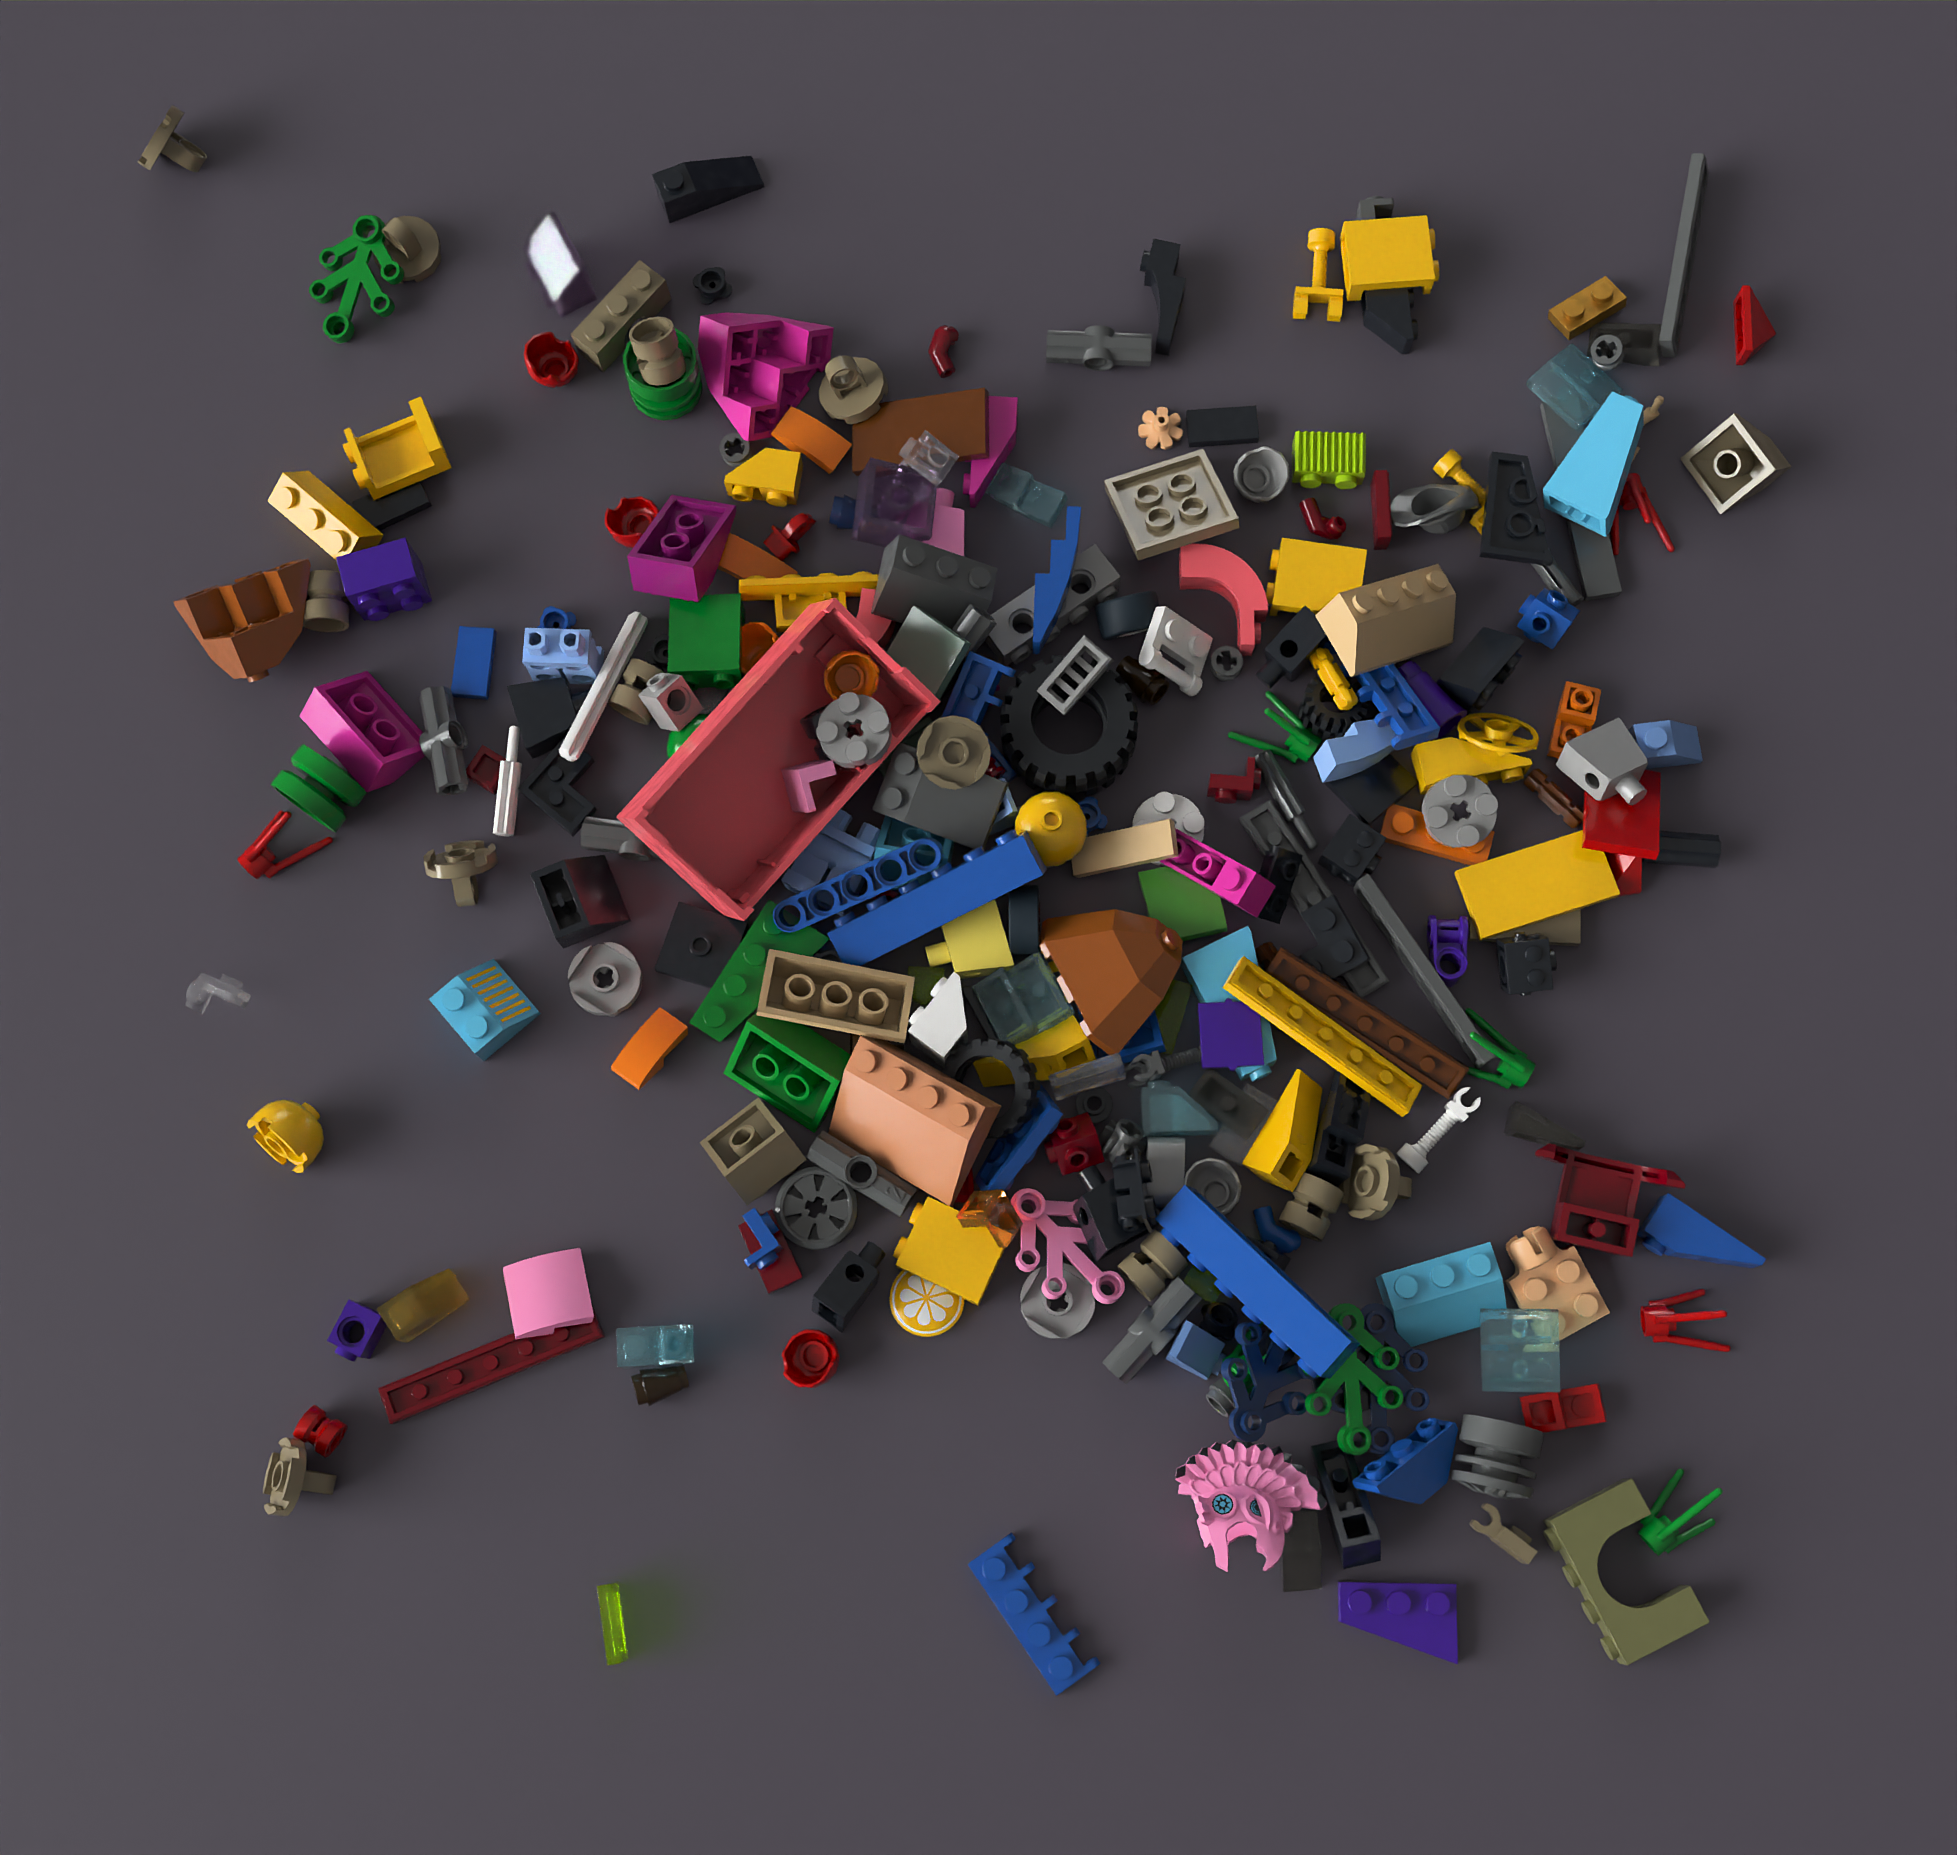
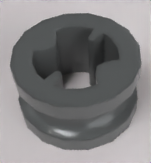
(1603, 362)
(733, 440)
(1218, 669)

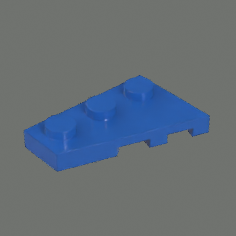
(1019, 1148)

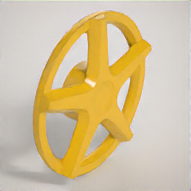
(1497, 731)

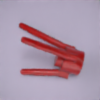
(1633, 497)
(259, 857)
(1659, 1320)

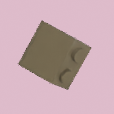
(753, 1151)

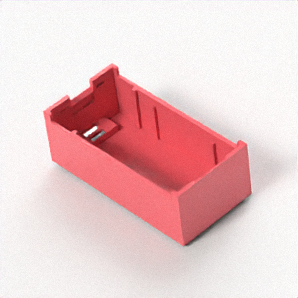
(721, 798)

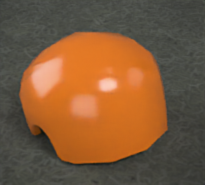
(756, 641)
(851, 672)

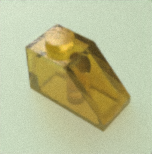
(422, 1305)

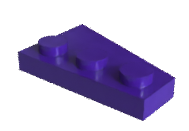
(1405, 1613)

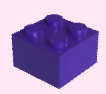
(384, 579)

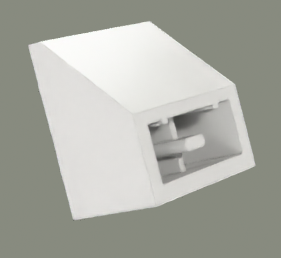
(942, 1023)

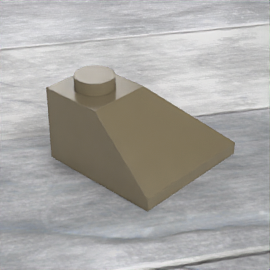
(1734, 463)

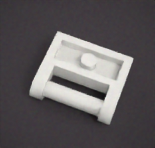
(1180, 641)

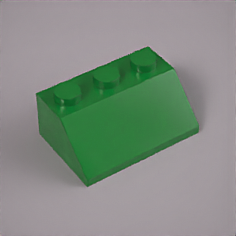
(789, 1068)

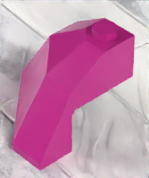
(760, 366)

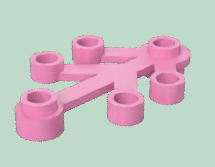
(1059, 1242)

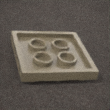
(1171, 504)

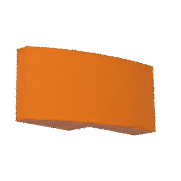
(812, 438)
(1574, 715)
(648, 1047)

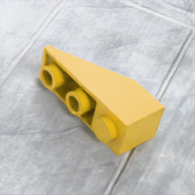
(1453, 756)
(1050, 1051)
(1288, 1136)

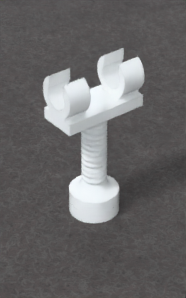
(1416, 1154)

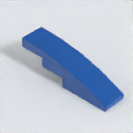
(1053, 587)

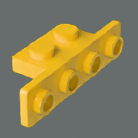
(795, 593)

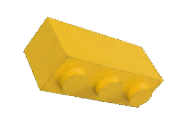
(322, 514)

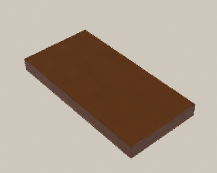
(953, 418)

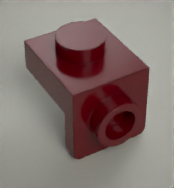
(1230, 788)

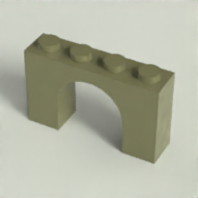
(1627, 1630)

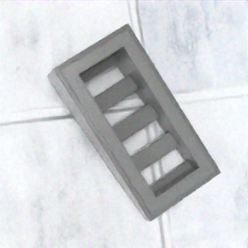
(1073, 656)

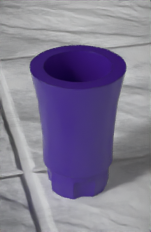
(1437, 702)

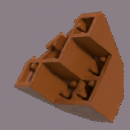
(250, 622)
(1112, 969)

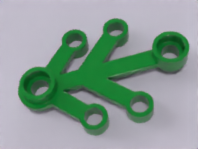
(356, 274)
(1350, 1375)

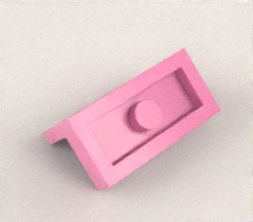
(798, 779)

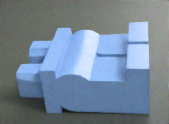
(562, 654)
(831, 855)

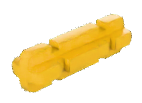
(1333, 679)

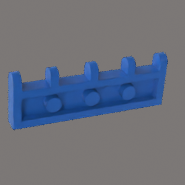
(976, 688)
(1396, 704)
(1029, 1617)

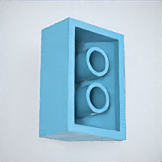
(1443, 1294)

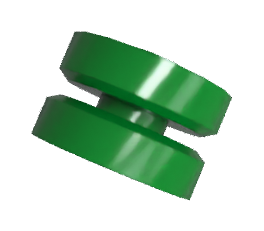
(316, 791)

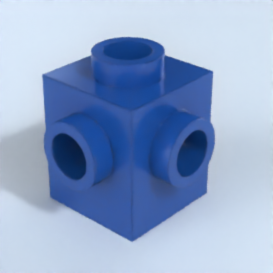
(1546, 617)

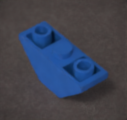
(1414, 1465)

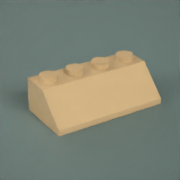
(1391, 619)
(836, 996)

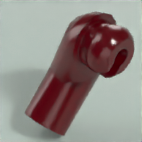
(939, 347)
(1320, 525)

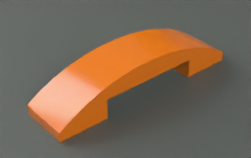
(745, 560)

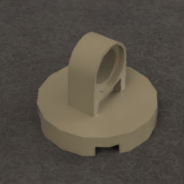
(172, 145)
(413, 246)
(852, 388)
(953, 752)
(462, 864)
(1374, 1183)
(288, 1476)

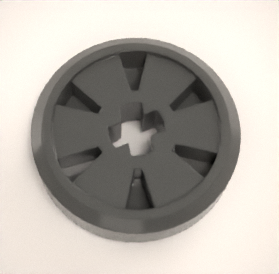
(825, 1229)

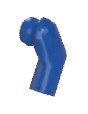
(1285, 1240)

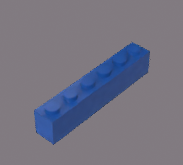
(938, 900)
(1257, 1282)

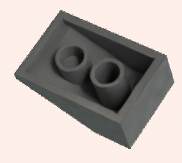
(957, 814)

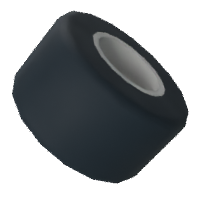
(1126, 615)

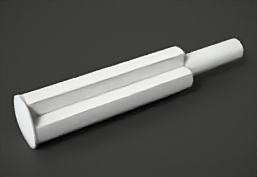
(508, 787)

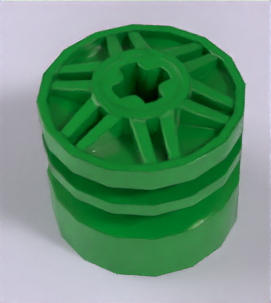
(667, 400)

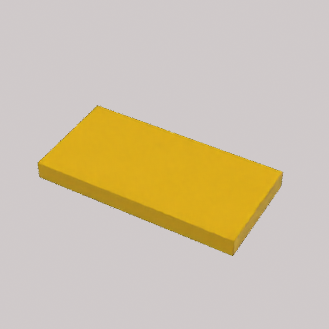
(1535, 885)

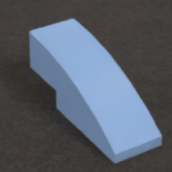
(1355, 751)

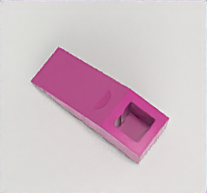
(1002, 439)
(1220, 874)

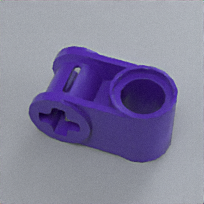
(1448, 941)

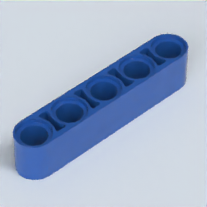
(840, 885)

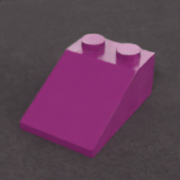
(681, 548)

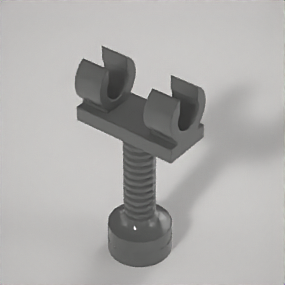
(1154, 1067)

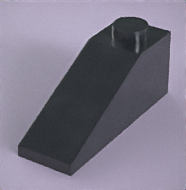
(705, 184)
(1346, 1506)

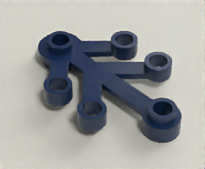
(1393, 1377)
(1265, 1380)

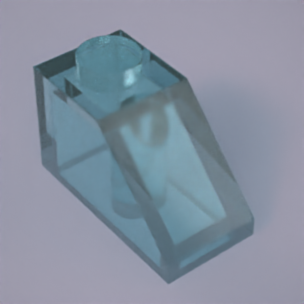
(1172, 1112)

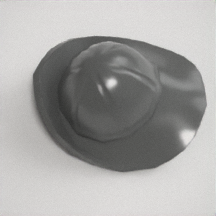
(1433, 507)

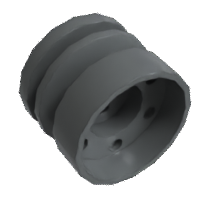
(1497, 1456)

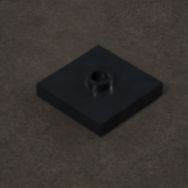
(699, 945)

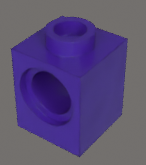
(374, 1328)

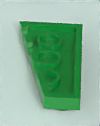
(740, 982)

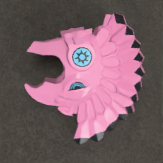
(1245, 1493)

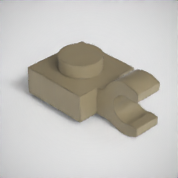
(1512, 1541)

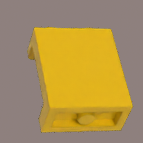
(1388, 255)
(397, 453)
(1312, 574)
(948, 1253)

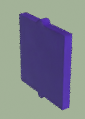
(1229, 1035)

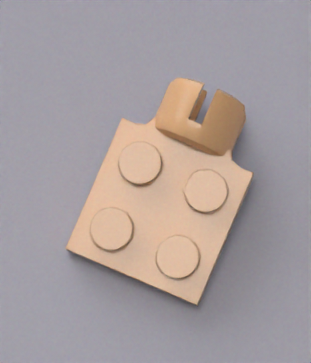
(1553, 1280)

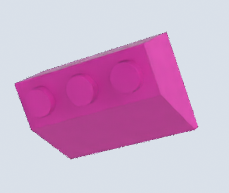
(364, 729)

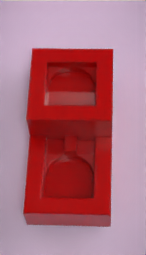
(1564, 1409)

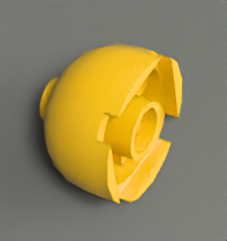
(1054, 826)
(289, 1132)

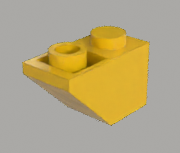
(767, 476)

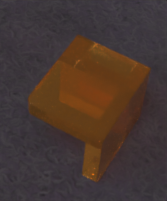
(995, 1212)

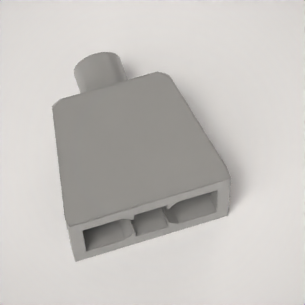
(1606, 762)

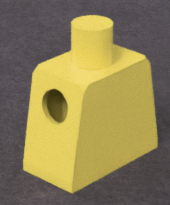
(973, 944)

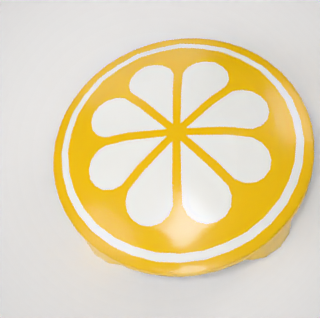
(923, 1306)

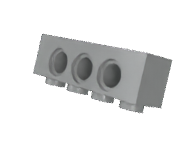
(1089, 569)

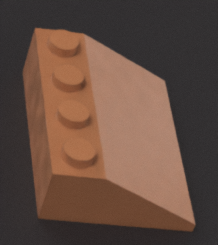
(911, 1118)

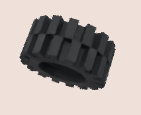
(1324, 720)

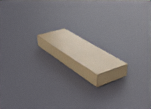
(1126, 848)

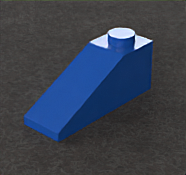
(1686, 1234)

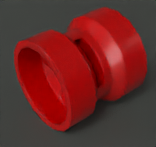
(320, 1431)

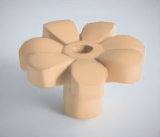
(1160, 428)

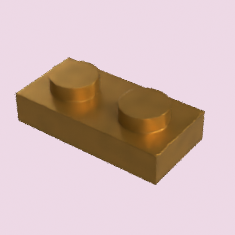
(1587, 308)

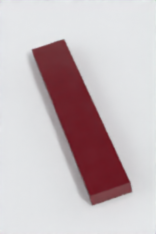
(481, 1368)

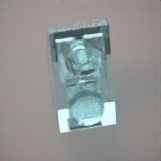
(655, 1346)

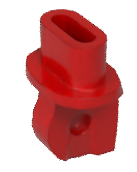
(783, 541)

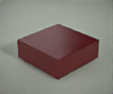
(485, 769)

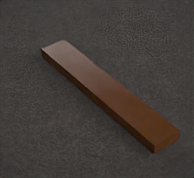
(1370, 1024)

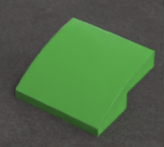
(1182, 903)

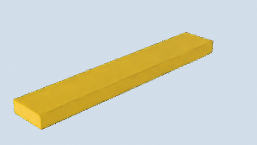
(1322, 1036)

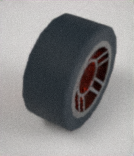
(1024, 920)

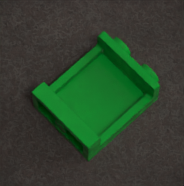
(707, 640)

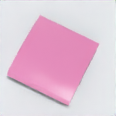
(548, 1293)

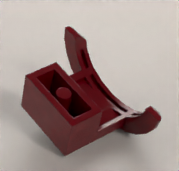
(1600, 1199)

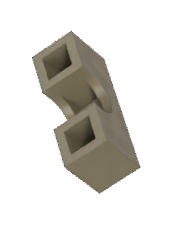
(636, 296)

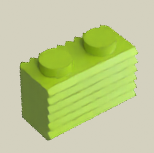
(1328, 459)

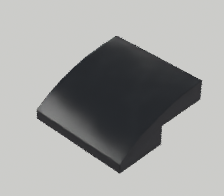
(1373, 789)

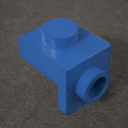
(764, 1230)

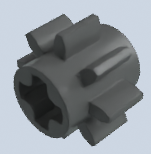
(1121, 1139)

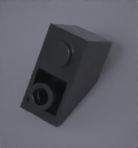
(1389, 316)

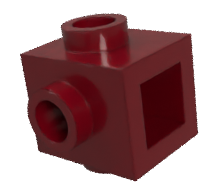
(1074, 1145)

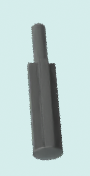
(1284, 795)

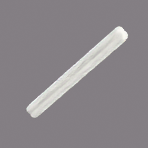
(603, 687)

